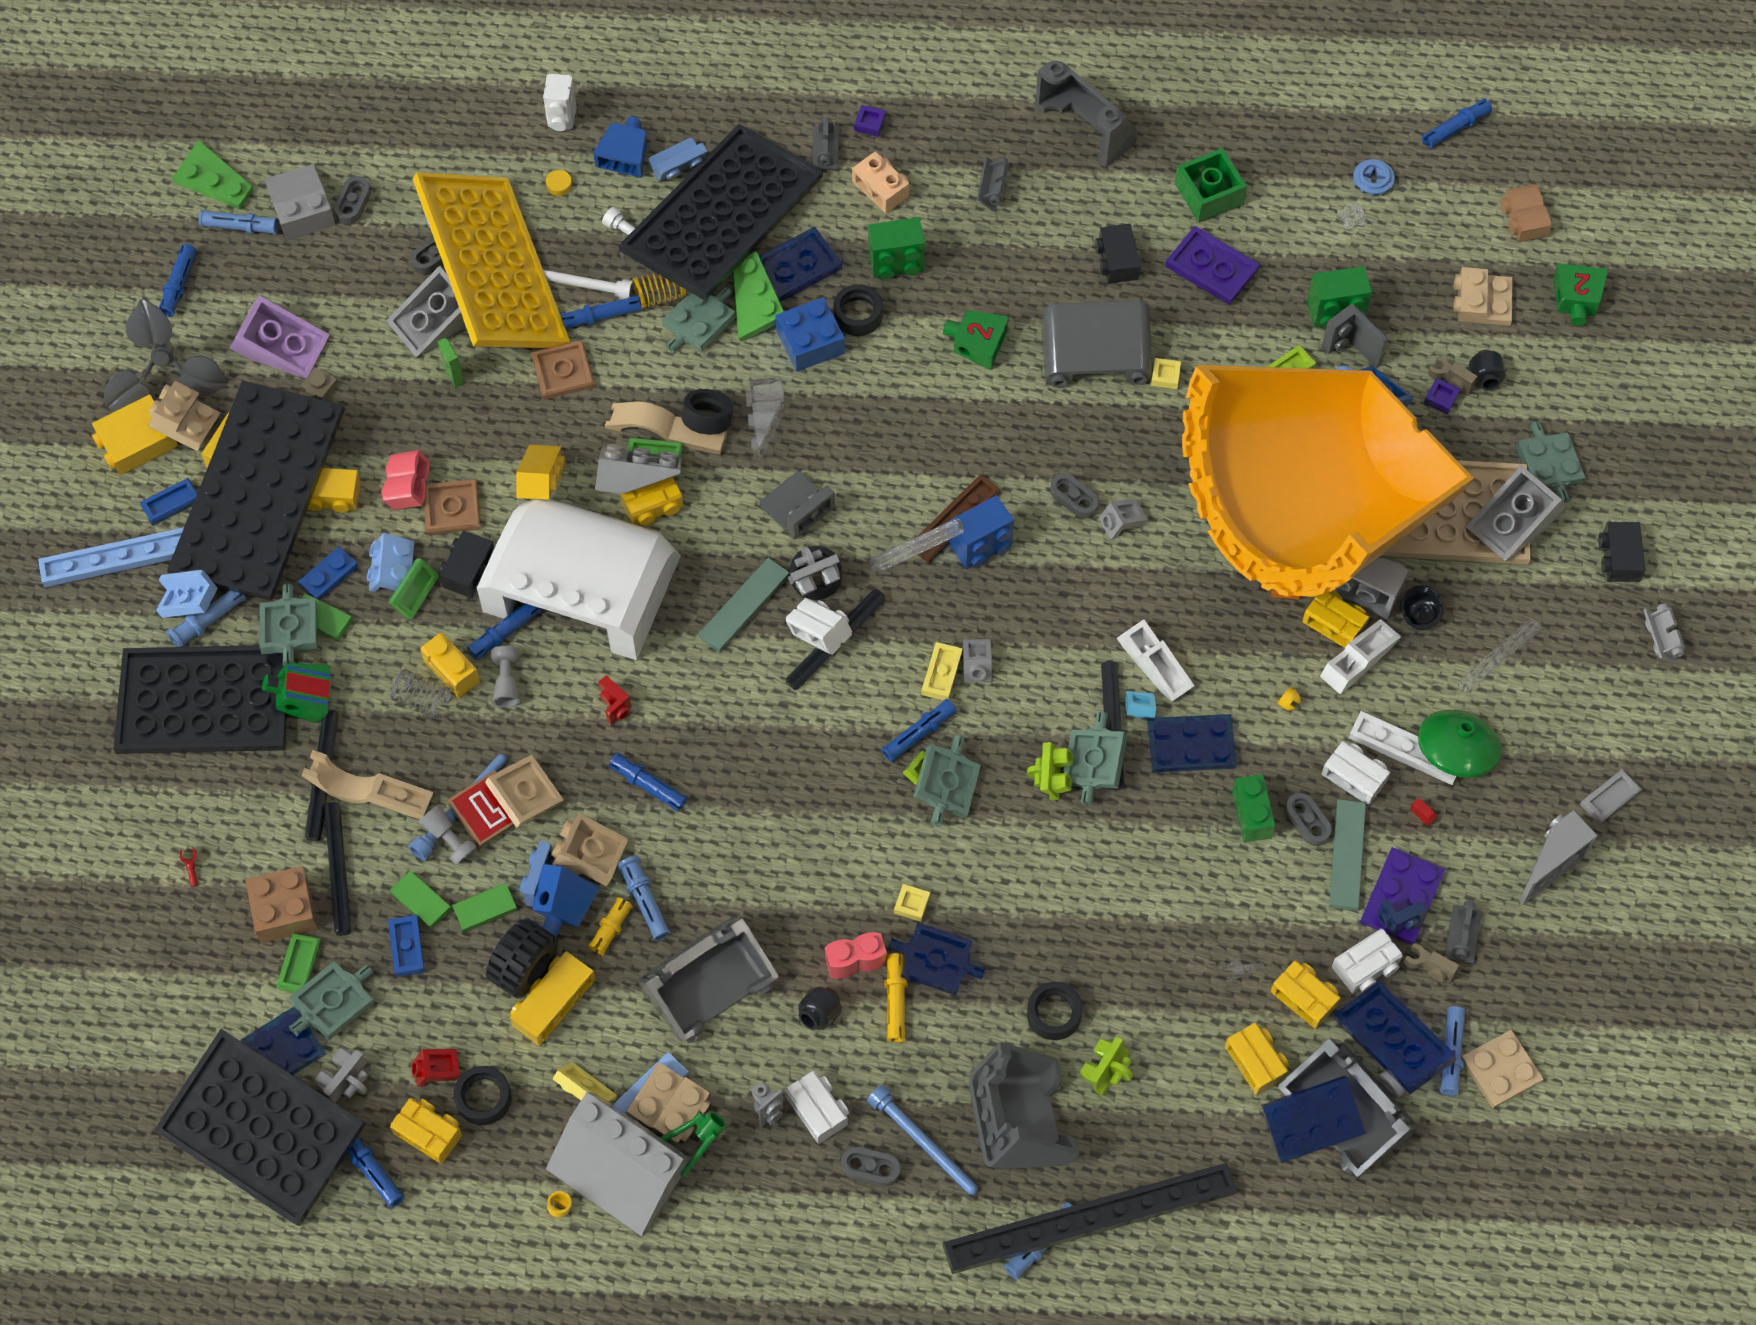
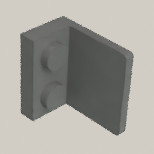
(1354, 327)
(798, 504)

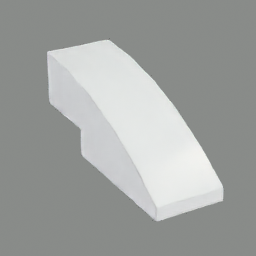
(1359, 656)
(1155, 660)

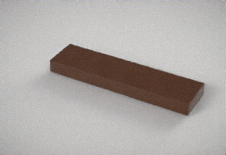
(976, 493)

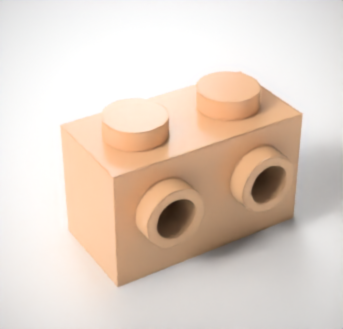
(880, 182)

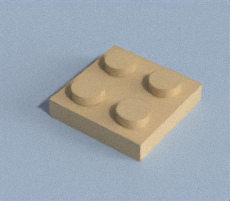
(524, 791)
(1501, 1069)

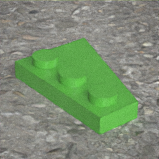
(212, 177)
(755, 298)

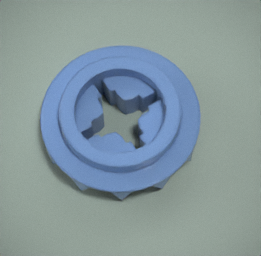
(1383, 172)

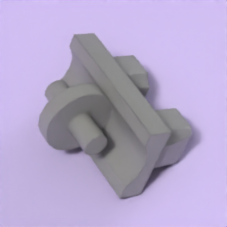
(803, 577)
(348, 1078)

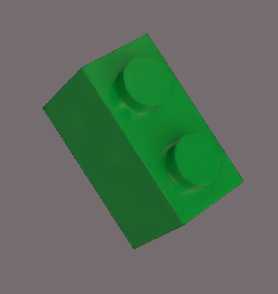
(1253, 808)

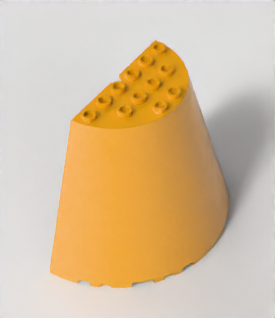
(1309, 471)

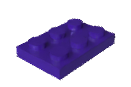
(1212, 265)
(1404, 883)

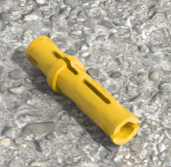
(895, 998)

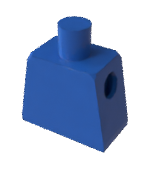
(623, 148)
(562, 897)

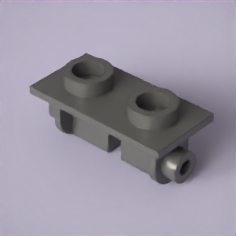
(826, 145)
(992, 182)
(1463, 933)

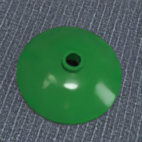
(1459, 743)

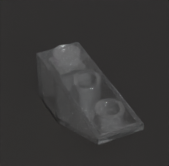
(768, 409)

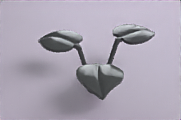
(151, 326)

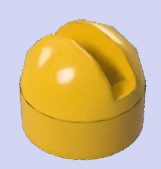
(1288, 697)
(562, 1200)

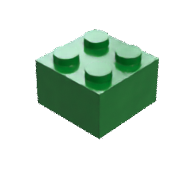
(1210, 185)
(896, 248)
(1336, 290)

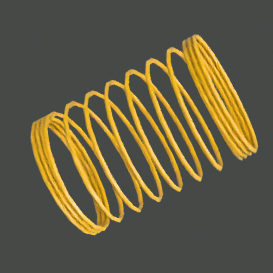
(638, 291)

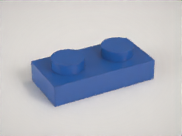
(328, 573)
(406, 946)

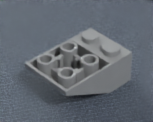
(628, 470)

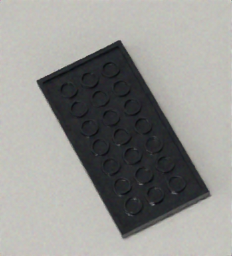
(721, 211)
(257, 489)

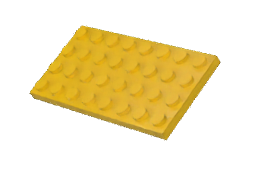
(490, 261)

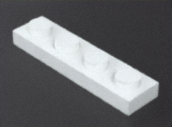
(1395, 744)

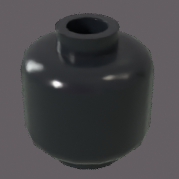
(1489, 369)
(819, 1008)

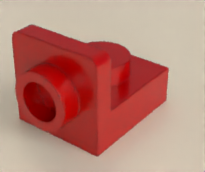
(615, 698)
(435, 1066)

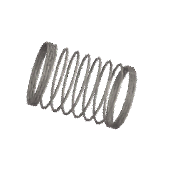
(408, 672)

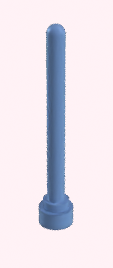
(423, 846)
(882, 1100)

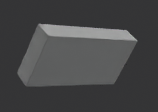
(1610, 796)

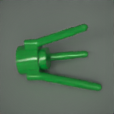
(708, 1129)

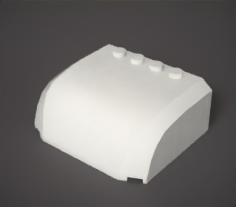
(580, 569)

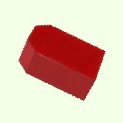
(1423, 812)

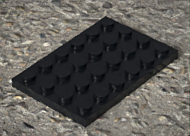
(198, 700)
(260, 1127)

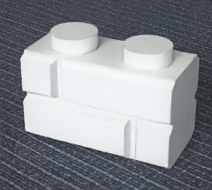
(559, 101)
(819, 625)
(1356, 772)
(1367, 962)
(816, 1106)

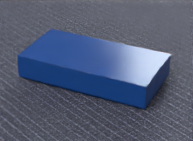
(169, 502)

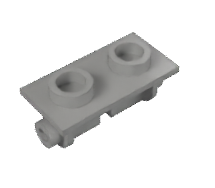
(1667, 644)
(767, 1104)

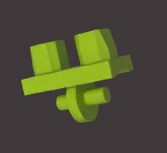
(1047, 771)
(1111, 1068)

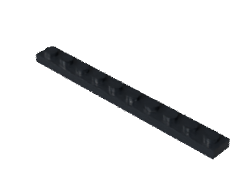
(1089, 1218)

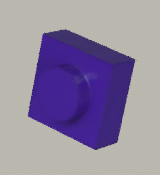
(869, 120)
(1442, 396)

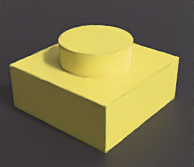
(1166, 373)
(912, 902)

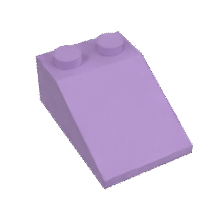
(279, 339)

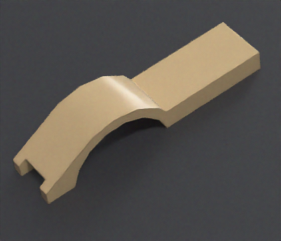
(664, 424)
(376, 789)

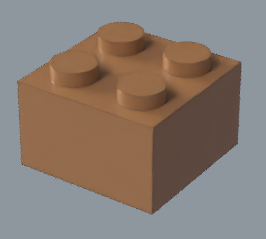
(281, 904)

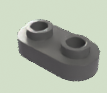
(350, 201)
(429, 252)
(1077, 494)
(1310, 819)
(871, 1162)

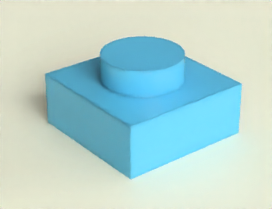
(1140, 704)

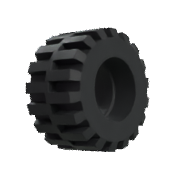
(521, 957)

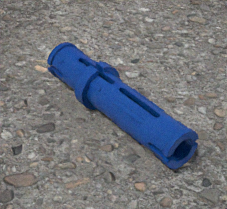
(1465, 118)
(174, 288)
(601, 312)
(495, 635)
(927, 723)
(638, 775)
(364, 1159)

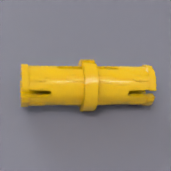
(610, 926)

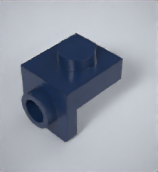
(1407, 918)

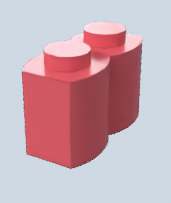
(406, 480)
(862, 954)

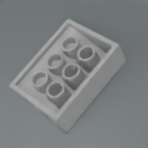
(616, 1162)

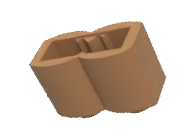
(1526, 213)

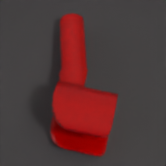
(190, 866)

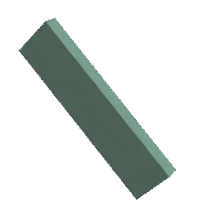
(743, 605)
(1347, 855)

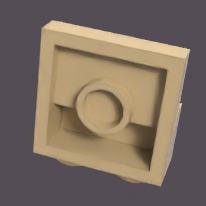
(1483, 297)
(182, 416)
(589, 849)
(668, 1102)

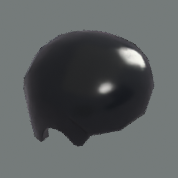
(1426, 602)

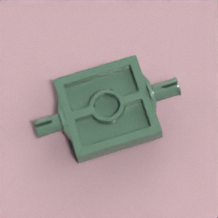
(699, 321)
(1551, 460)
(288, 625)
(1096, 758)
(947, 780)
(331, 1000)

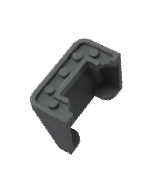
(1062, 88)
(1096, 340)
(708, 978)
(1016, 1111)
(1382, 1116)

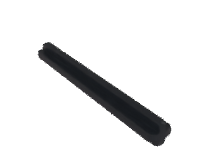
(818, 656)
(1111, 703)
(318, 797)
(337, 869)

